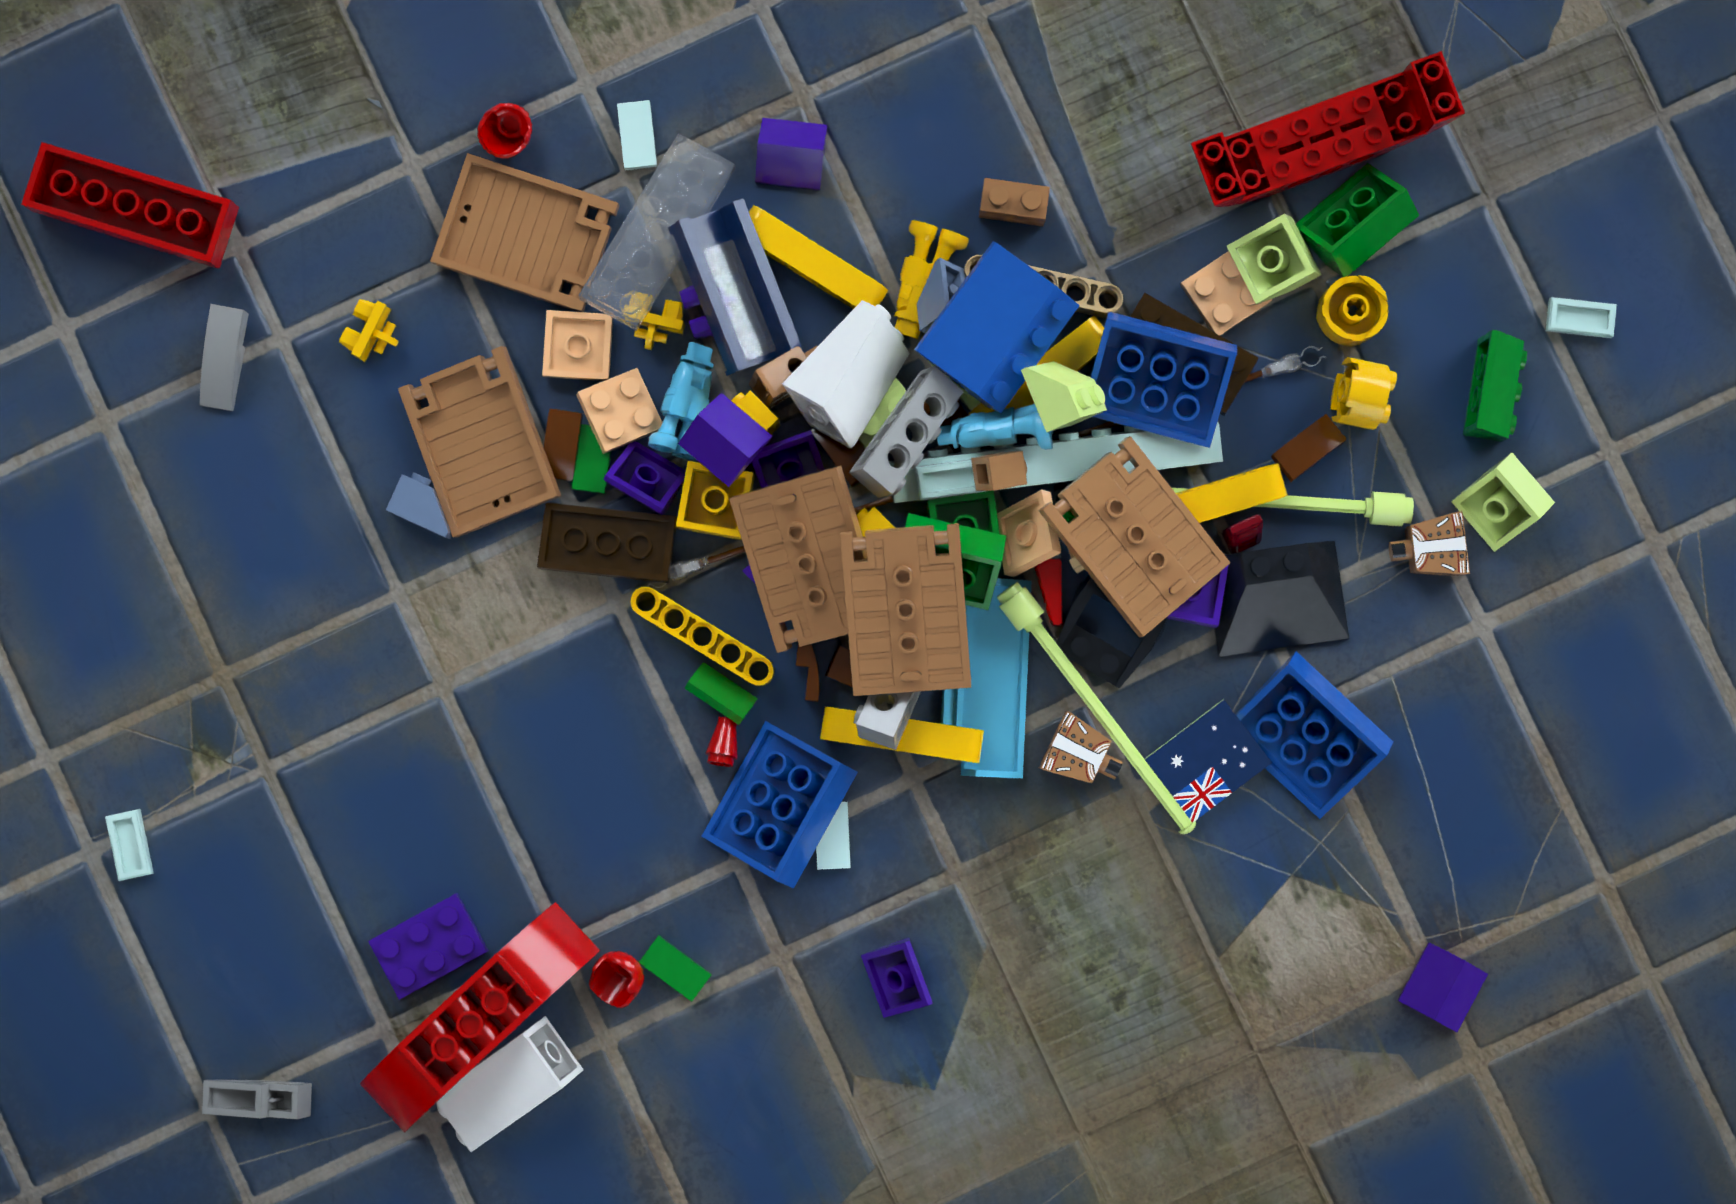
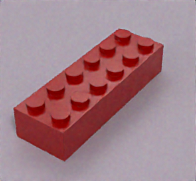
(130, 205)

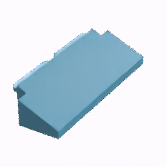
(997, 689)

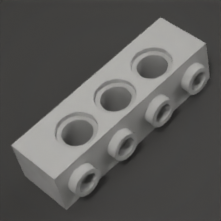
(873, 466)
(885, 726)

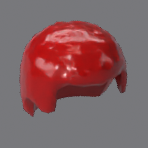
(505, 130)
(616, 978)

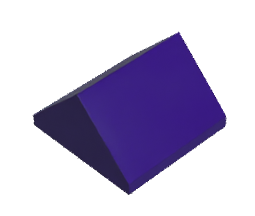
(790, 153)
(724, 439)
(787, 460)
(646, 477)
(896, 978)
(1442, 987)

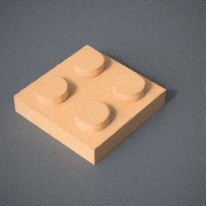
(1221, 294)
(577, 345)
(619, 410)
(1028, 534)

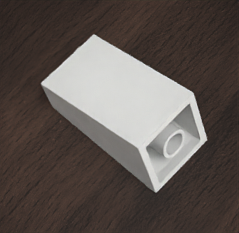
(849, 373)
(509, 1084)

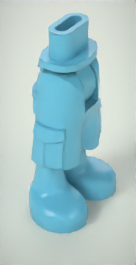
(684, 399)
(996, 429)

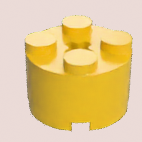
(1369, 317)
(1363, 393)

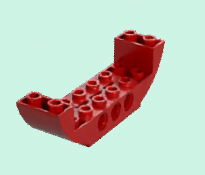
(1329, 134)
(479, 1016)

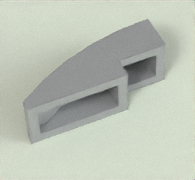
(222, 357)
(257, 1098)

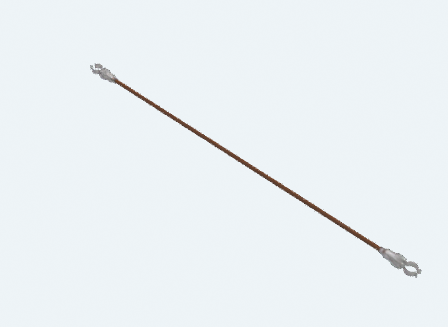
(682, 569)

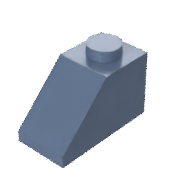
(939, 289)
(419, 504)

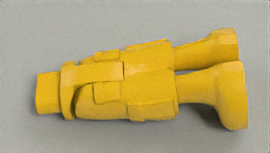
(917, 270)

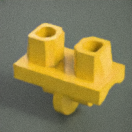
(375, 318)
(669, 321)

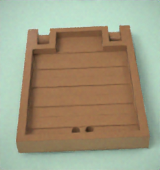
(523, 232)
(479, 442)
(1135, 537)
(798, 554)
(906, 610)

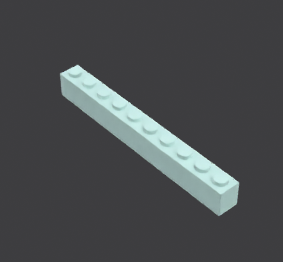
(1076, 454)

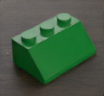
(1357, 219)
(1495, 387)
(981, 558)

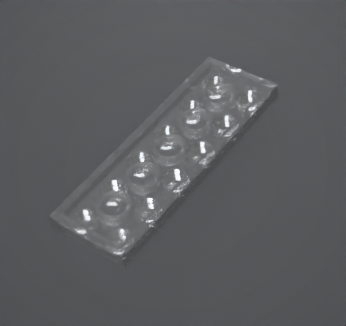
(643, 249)

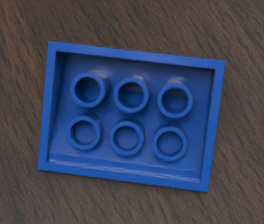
(996, 327)
(1162, 378)
(1312, 735)
(779, 804)

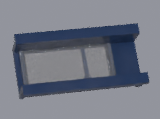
(735, 286)

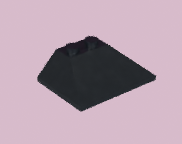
(1281, 599)

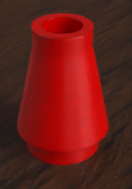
(723, 744)

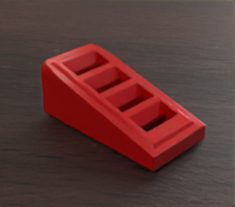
(1050, 582)

